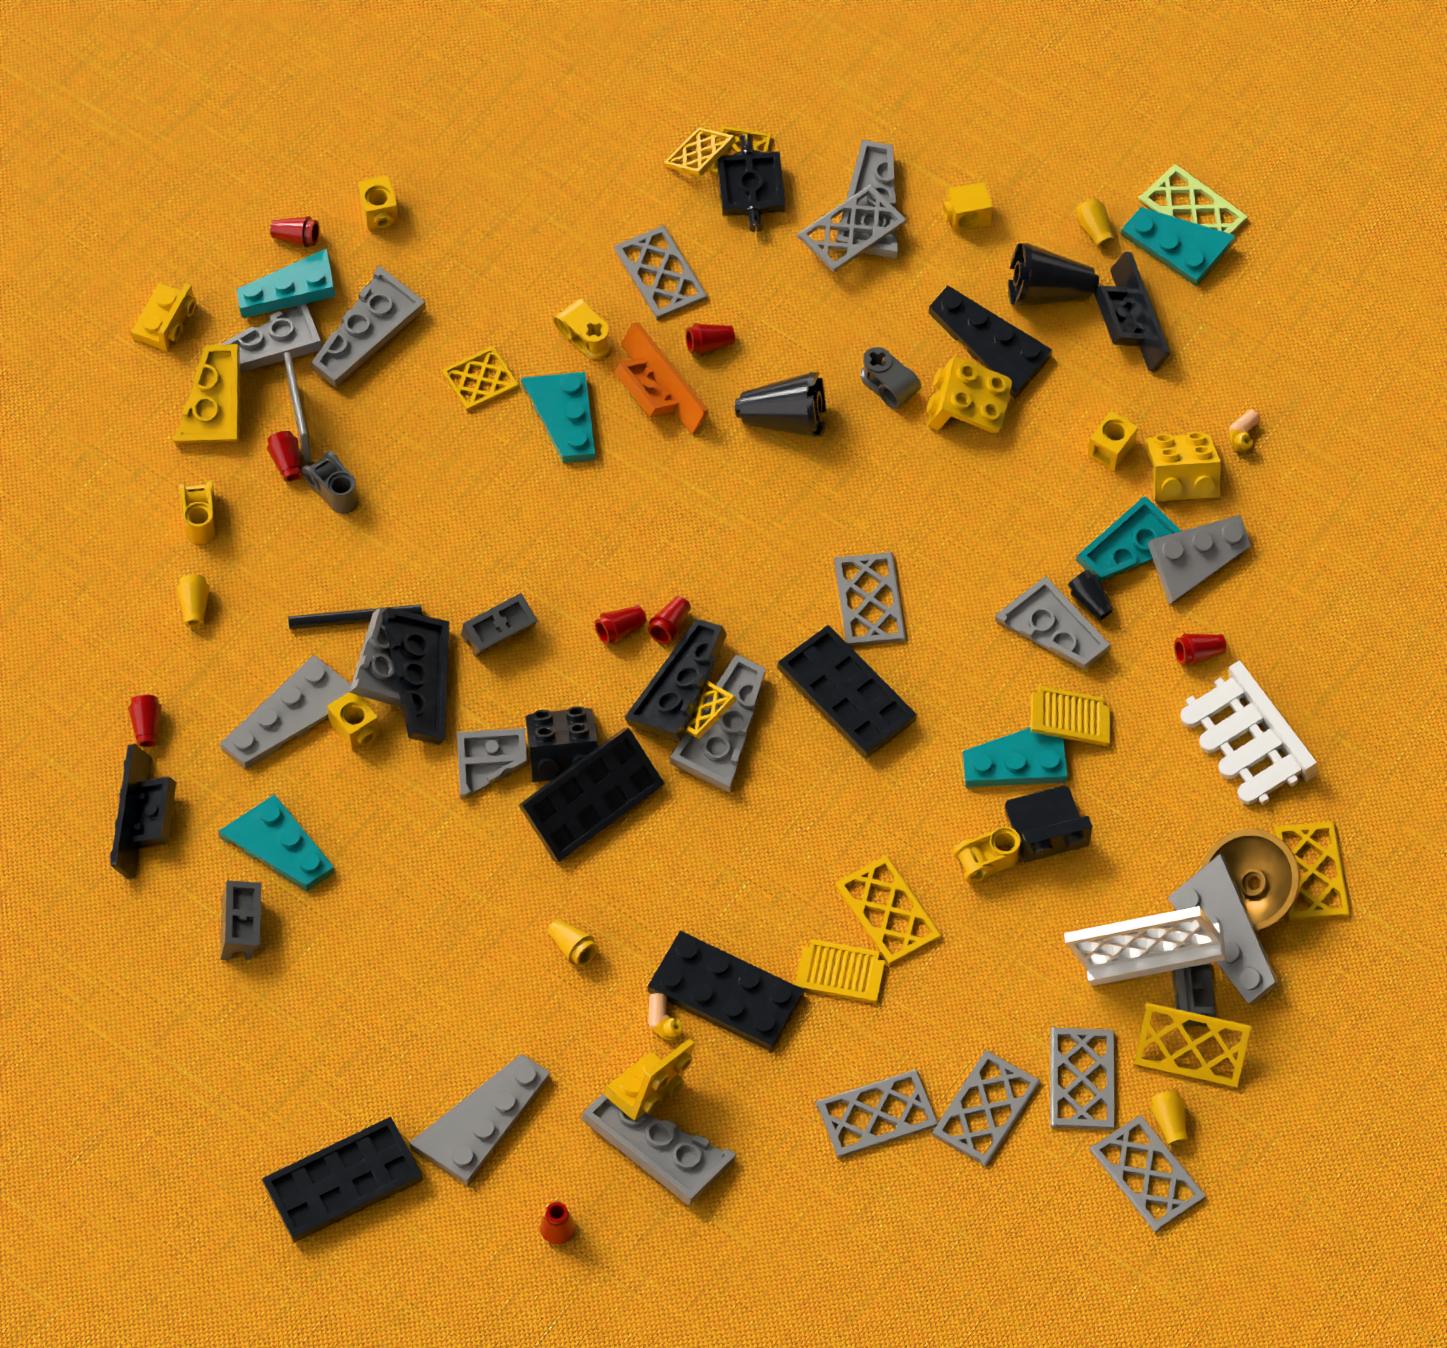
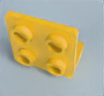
(649, 1081)

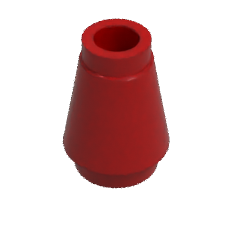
(298, 230)
(708, 337)
(285, 453)
(669, 621)
(618, 624)
(1196, 648)
(145, 719)
(557, 1224)

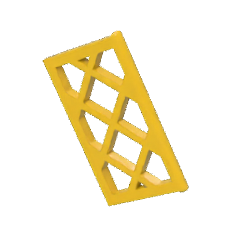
(1332, 854)
(877, 934)
(1205, 1071)

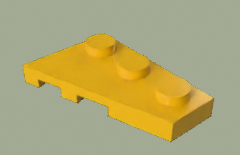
(215, 399)

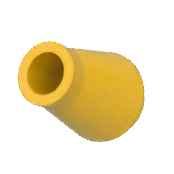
(1094, 220)
(193, 598)
(575, 944)
(1170, 1115)

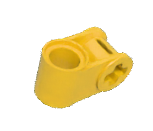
(584, 329)
(198, 507)
(983, 858)

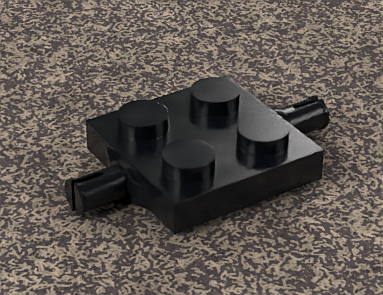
(751, 183)

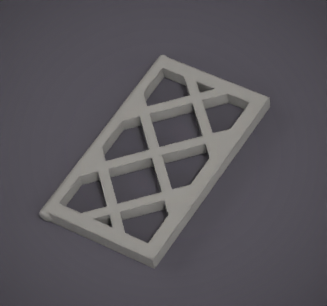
(643, 243)
(853, 250)
(297, 408)
(864, 564)
(1057, 1094)
(997, 1133)
(867, 1139)
(1157, 1147)

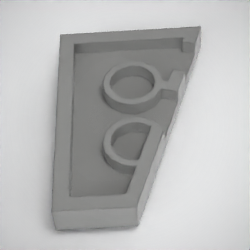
(1196, 553)
(375, 669)

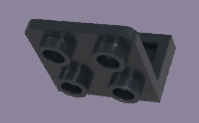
(559, 740)
(1048, 823)

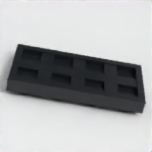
(847, 691)
(591, 794)
(726, 990)
(342, 1179)

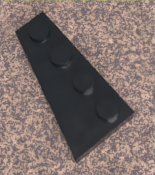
(990, 338)
(421, 668)
(676, 688)

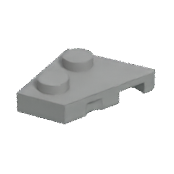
(488, 757)

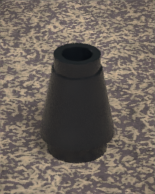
(1090, 594)

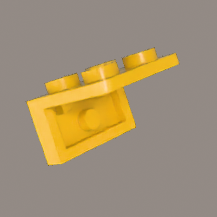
(969, 395)
(1184, 466)

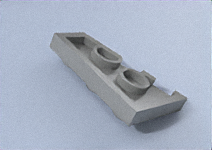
(284, 333)
(1055, 624)

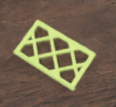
(1194, 186)

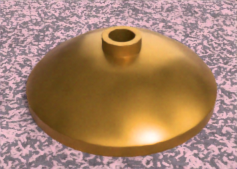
(1261, 856)

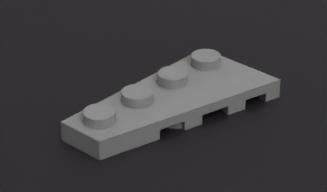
(876, 168)
(375, 319)
(286, 713)
(720, 748)
(1221, 901)
(479, 1123)
(669, 1155)

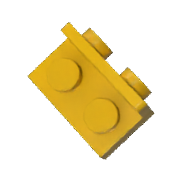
(164, 315)

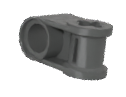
(888, 380)
(329, 479)

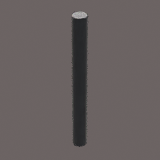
(342, 617)

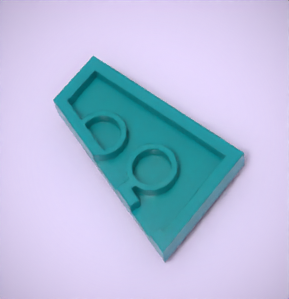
(1178, 243)
(288, 287)
(565, 411)
(1126, 541)
(1016, 761)
(280, 842)

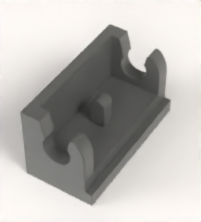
(498, 624)
(240, 919)
(1194, 992)

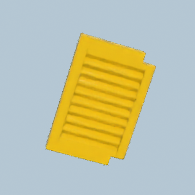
(1070, 716)
(840, 971)

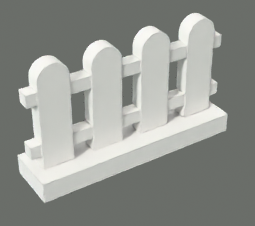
(1245, 719)

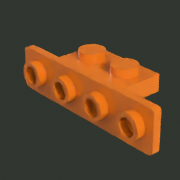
(657, 382)

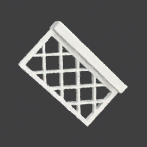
(1154, 951)

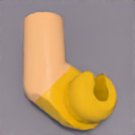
(1240, 429)
(659, 1021)

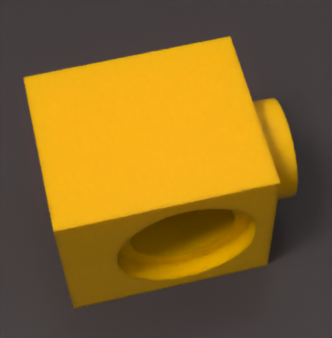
(378, 192)
(968, 207)
(1109, 451)
(350, 708)

